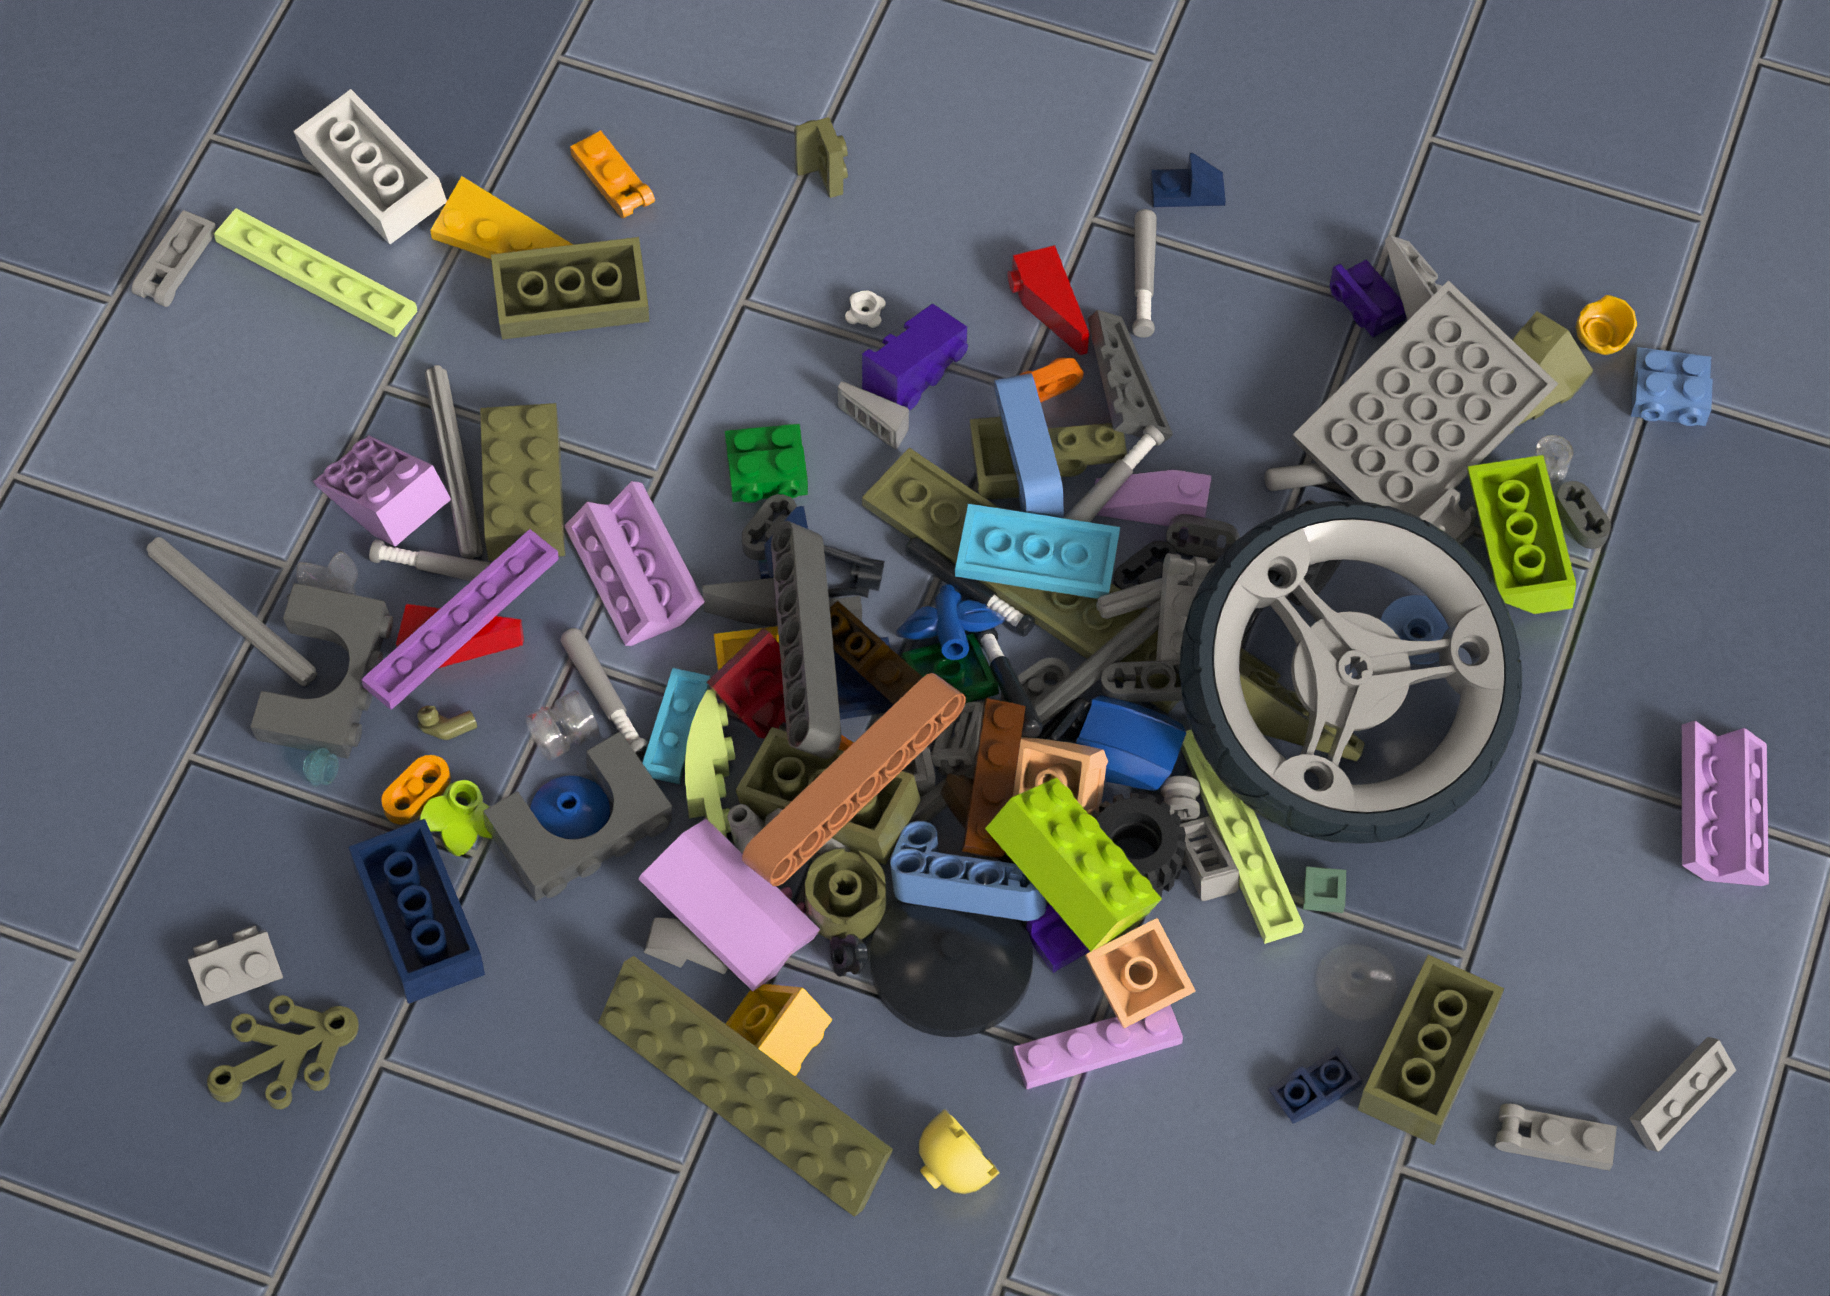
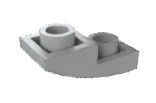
(676, 943)

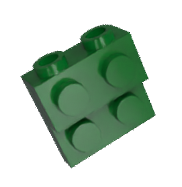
(766, 462)

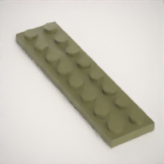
(745, 1086)

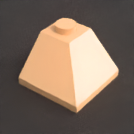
(1140, 973)

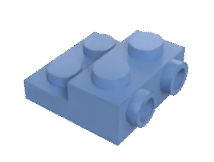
(1671, 387)

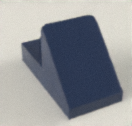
(1195, 186)

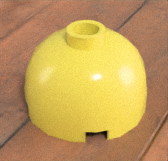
(953, 1157)

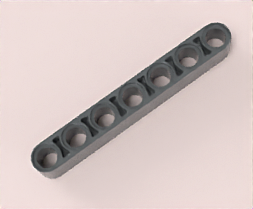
(805, 640)

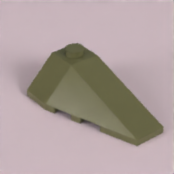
(1279, 710)

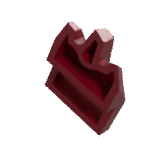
(754, 684)

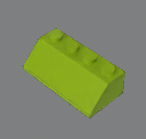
(1523, 534)

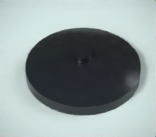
(950, 968)

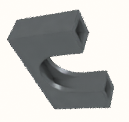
(333, 719)
(550, 862)

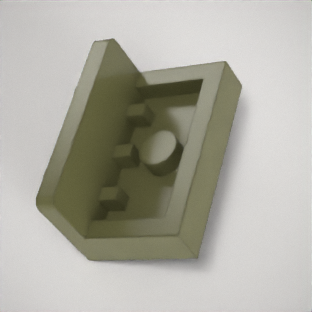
(821, 151)

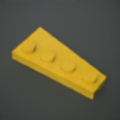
(488, 225)

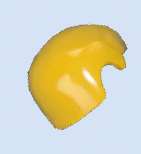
(1606, 325)

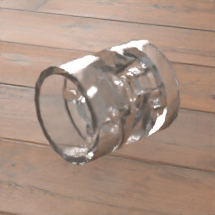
(575, 719)

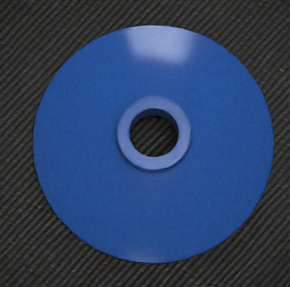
(581, 821)

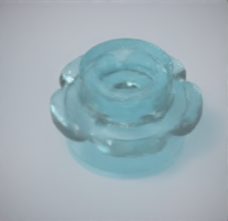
(321, 767)

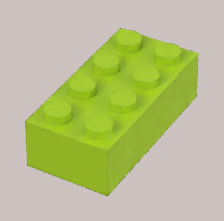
(1073, 863)

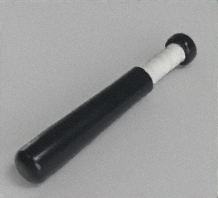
(944, 569)
(1008, 682)

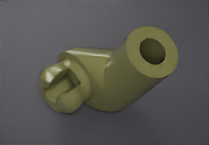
(444, 728)

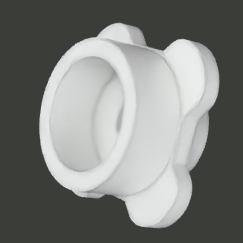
(861, 301)

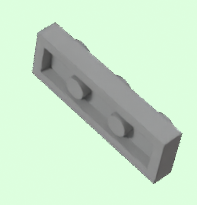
(1682, 1094)

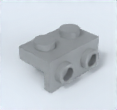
(234, 965)

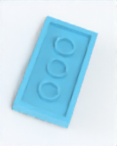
(1037, 551)

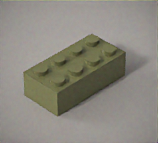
(570, 288)
(521, 476)
(784, 772)
(1430, 1049)

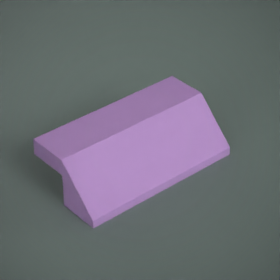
(634, 565)
(1724, 806)
(728, 904)

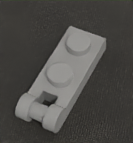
(174, 258)
(1176, 602)
(1556, 1137)

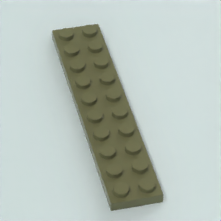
(933, 507)

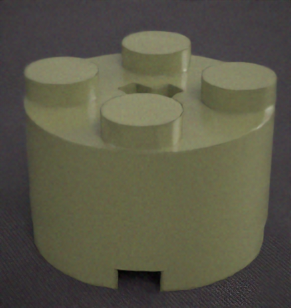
(845, 894)

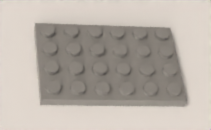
(1425, 406)

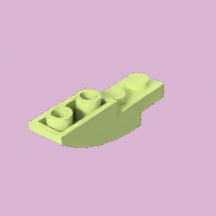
(708, 762)

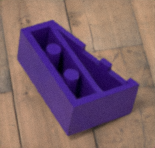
(915, 357)

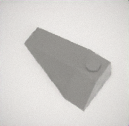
(1412, 274)

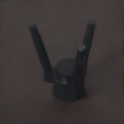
(864, 572)
(1068, 721)

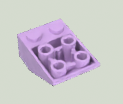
(384, 489)

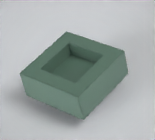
(1324, 889)

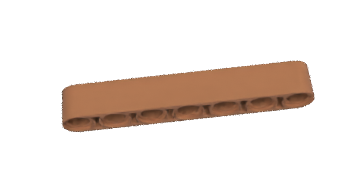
(853, 779)

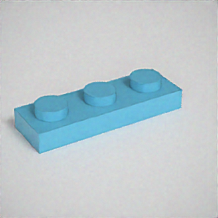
(669, 737)

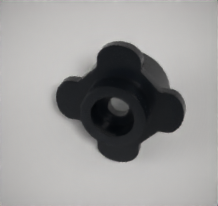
(848, 955)

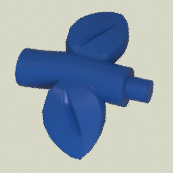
(949, 622)

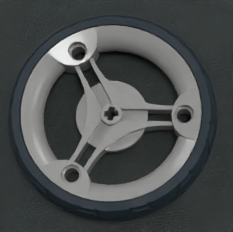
(1476, 621)

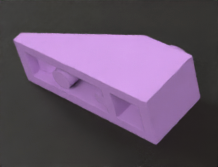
(1159, 497)

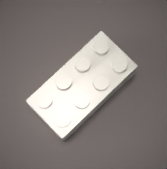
(370, 166)

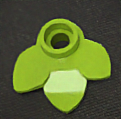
(457, 822)

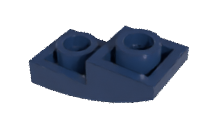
(1315, 1087)

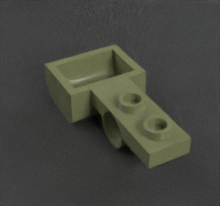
(1072, 446)

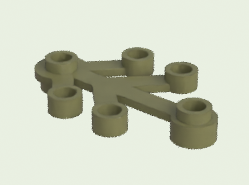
(288, 1049)

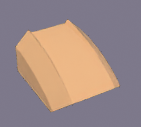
(1075, 766)

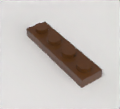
(993, 773)

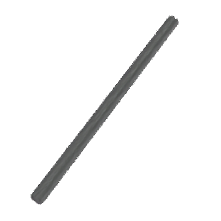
(1063, 693)

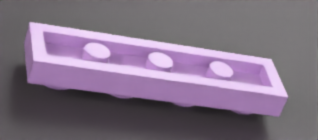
(1094, 1047)

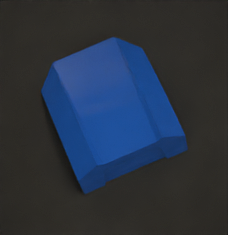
(1136, 741)

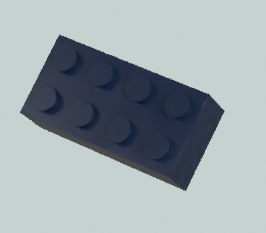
(416, 911)

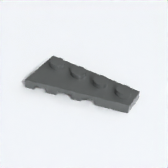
(1124, 379)

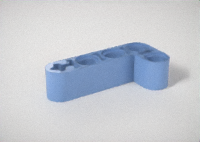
(1030, 446)
(959, 882)

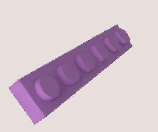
(460, 619)

